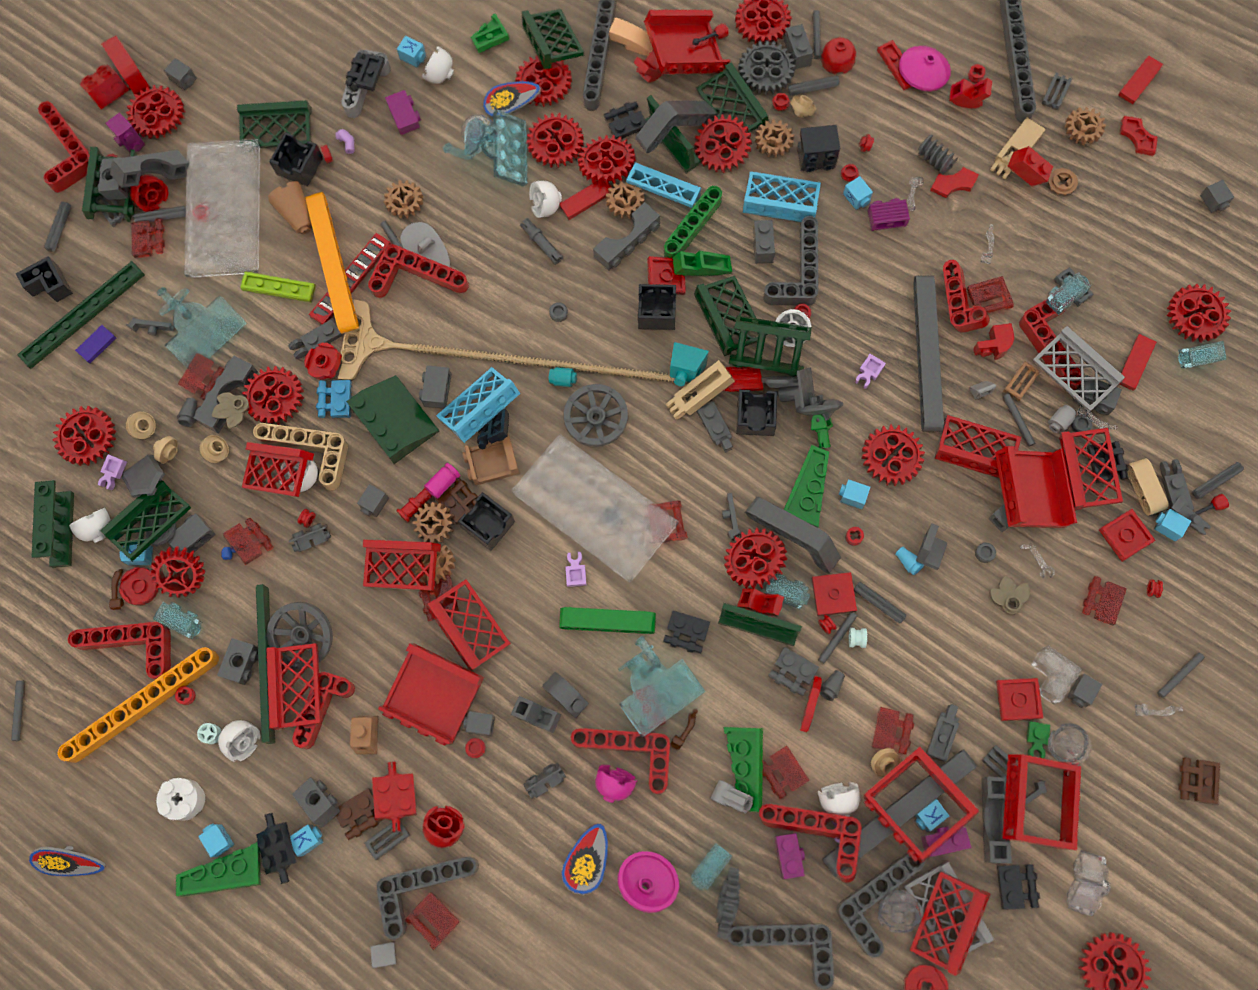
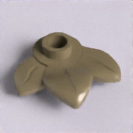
(228, 410)
(1010, 593)

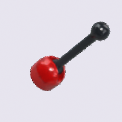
(721, 31)
(1219, 502)

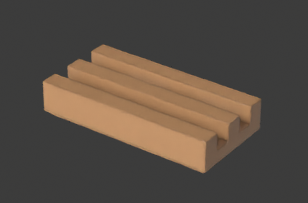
(1014, 392)

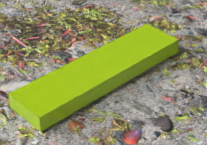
(278, 286)

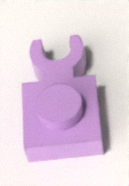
(870, 369)
(113, 468)
(575, 573)

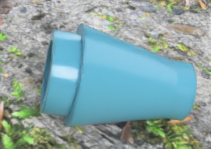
(909, 561)

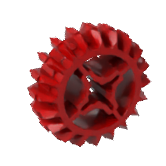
(185, 584)

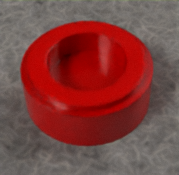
(326, 153)

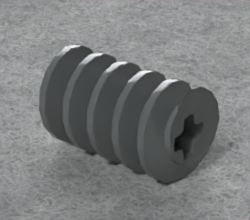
(937, 155)

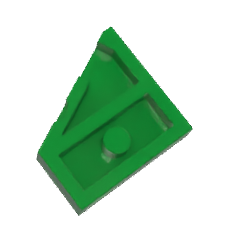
(490, 35)

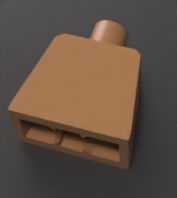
(364, 734)

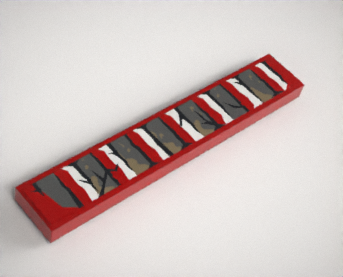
(355, 274)

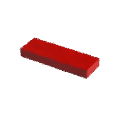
(891, 56)
(1140, 79)
(584, 199)
(1137, 361)

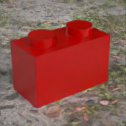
(1030, 166)

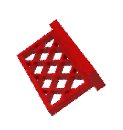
(282, 454)
(975, 459)
(1076, 483)
(398, 548)
(452, 633)
(276, 686)
(967, 931)

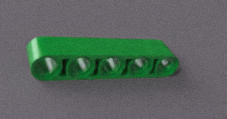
(697, 216)
(607, 620)

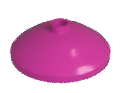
(925, 68)
(650, 871)

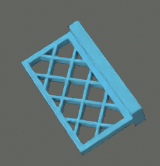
(780, 208)
(482, 411)

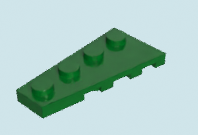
(808, 489)
(747, 761)
(224, 873)

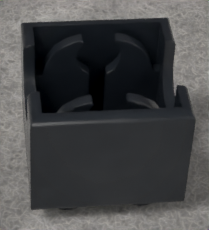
(818, 148)
(296, 160)
(657, 307)
(756, 413)
(487, 521)

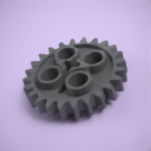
(766, 67)
(728, 903)

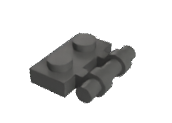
(795, 666)

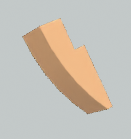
(631, 36)

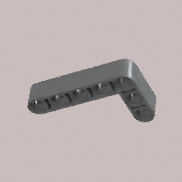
(673, 114)
(806, 269)
(796, 530)
(417, 883)
(874, 896)
(789, 939)

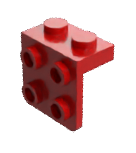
(104, 86)

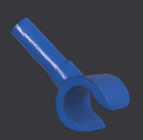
(227, 553)

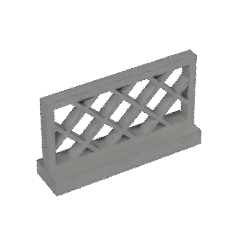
(1092, 360)
(982, 931)

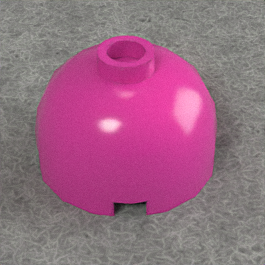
(614, 784)

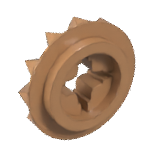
(1061, 175)

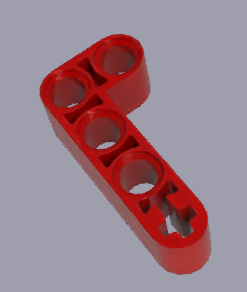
(125, 65)
(960, 295)
(326, 693)

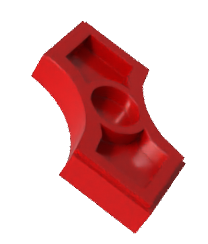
(1143, 141)
(962, 180)
(811, 704)

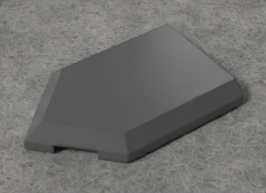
(143, 476)

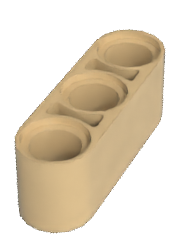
(1147, 487)

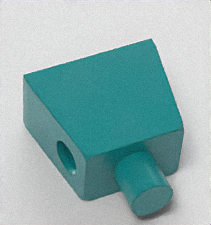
(687, 363)

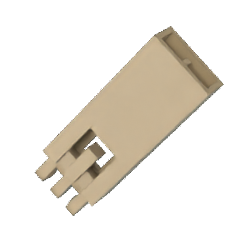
(1026, 135)
(706, 385)

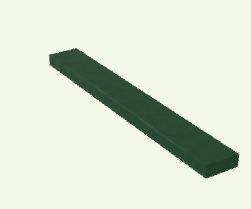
(80, 315)
(263, 619)

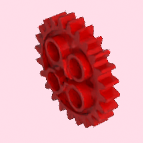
(773, 19)
(554, 80)
(155, 111)
(731, 130)
(567, 132)
(606, 160)
(1193, 300)
(286, 404)
(878, 444)
(70, 447)
(770, 561)
(1129, 958)

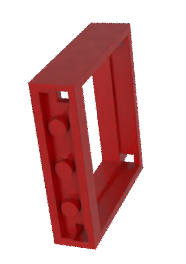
(943, 781)
(1016, 796)

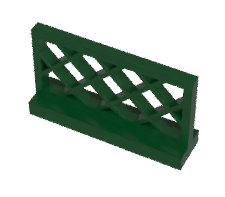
(539, 39)
(743, 92)
(276, 110)
(676, 143)
(714, 316)
(137, 512)
(759, 624)

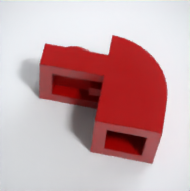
(648, 68)
(970, 95)
(1000, 341)
(760, 602)

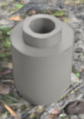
(1062, 419)

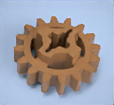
(1085, 126)
(775, 137)
(394, 199)
(616, 202)
(433, 514)
(444, 563)

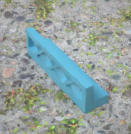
(677, 188)

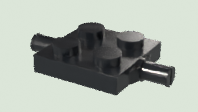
(276, 848)

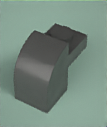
(565, 694)
(536, 714)

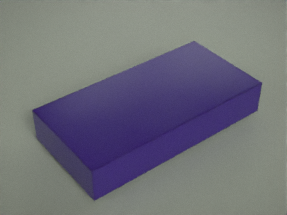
(95, 344)

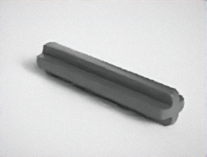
(813, 85)
(163, 214)
(57, 226)
(1218, 480)
(880, 602)

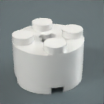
(172, 791)

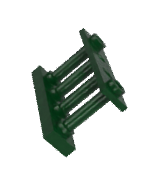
(91, 192)
(763, 328)
(51, 523)

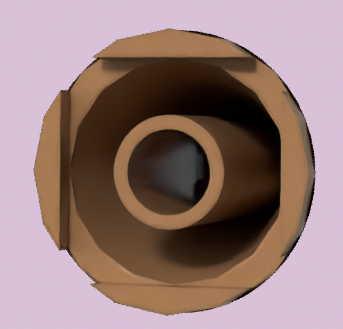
(292, 206)

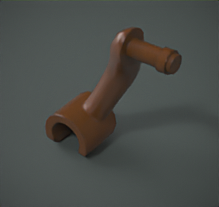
(116, 603)
(677, 742)

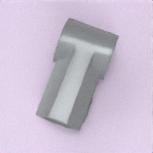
(727, 795)

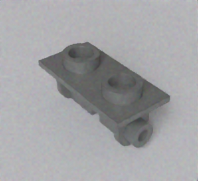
(301, 539)
(536, 783)

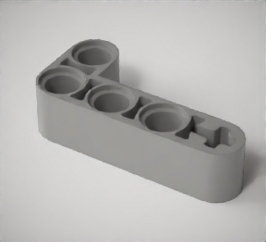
(353, 101)

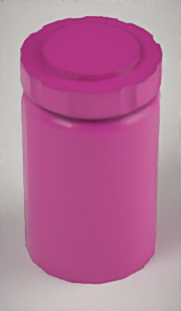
(442, 480)

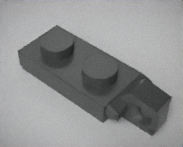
(715, 426)
(944, 734)

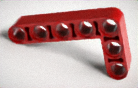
(75, 166)
(415, 268)
(1040, 325)
(128, 639)
(630, 746)
(819, 829)

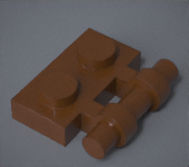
(451, 500)
(1206, 781)
(353, 810)

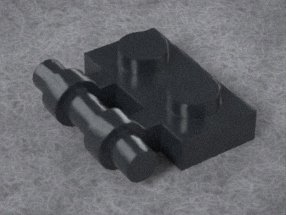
(369, 72)
(627, 125)
(494, 430)
(1118, 452)
(687, 626)
(1011, 886)

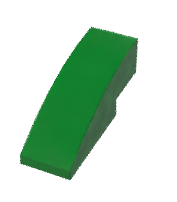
(701, 264)

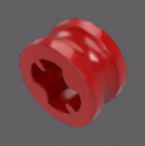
(977, 69)
(306, 518)
(852, 530)
(1154, 588)
(827, 624)
(182, 690)

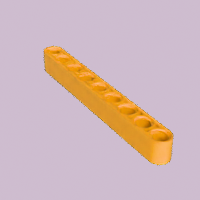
(332, 263)
(129, 706)

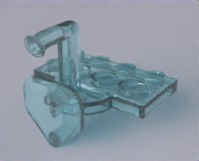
(500, 141)
(204, 329)
(659, 695)

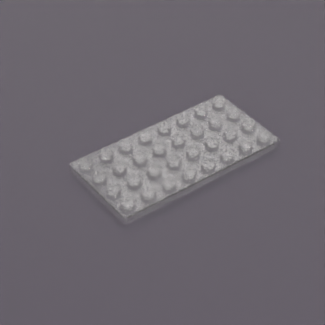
(222, 208)
(595, 507)

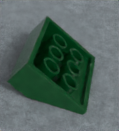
(393, 417)

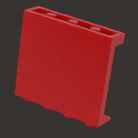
(672, 38)
(1035, 488)
(431, 694)

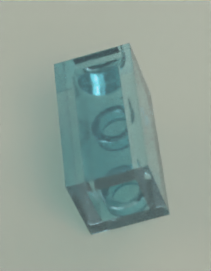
(1068, 293)
(1202, 354)
(794, 592)
(177, 620)
(710, 867)

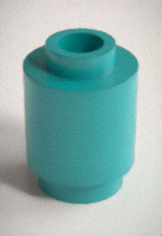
(562, 377)

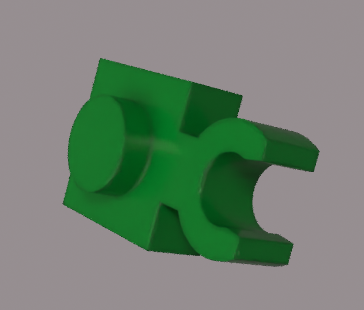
(1037, 735)

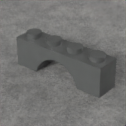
(129, 169)
(611, 251)
(235, 375)
(993, 802)

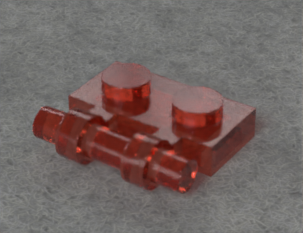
(142, 238)
(196, 373)
(243, 544)
(439, 589)
(1109, 603)
(886, 730)
(789, 770)

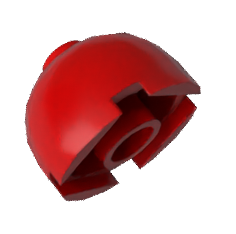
(838, 55)
(149, 193)
(443, 826)

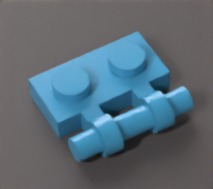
(340, 393)

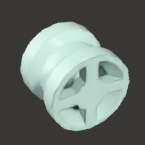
(857, 637)
(205, 731)

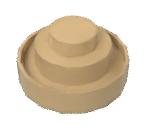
(803, 106)
(140, 425)
(165, 449)
(214, 449)
(885, 761)

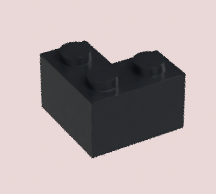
(44, 276)

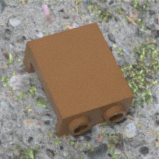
(491, 463)

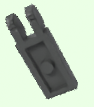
(324, 333)
(1175, 484)

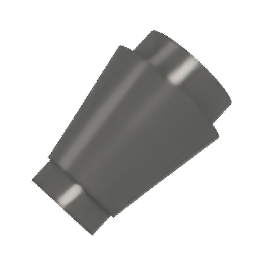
(187, 412)
(831, 687)

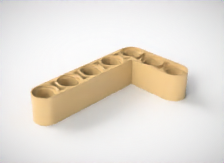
(309, 444)

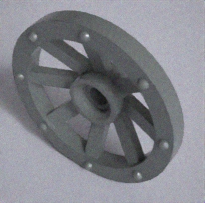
(595, 411)
(296, 633)

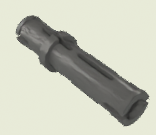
(537, 236)

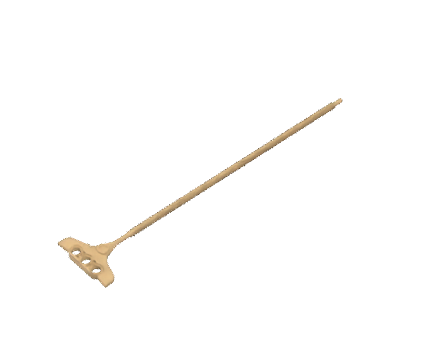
(370, 342)

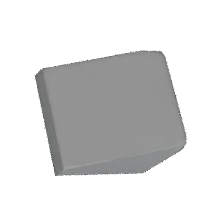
(982, 389)
(383, 955)

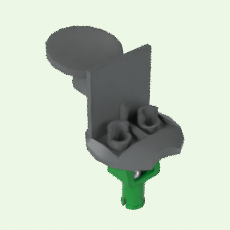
(802, 392)

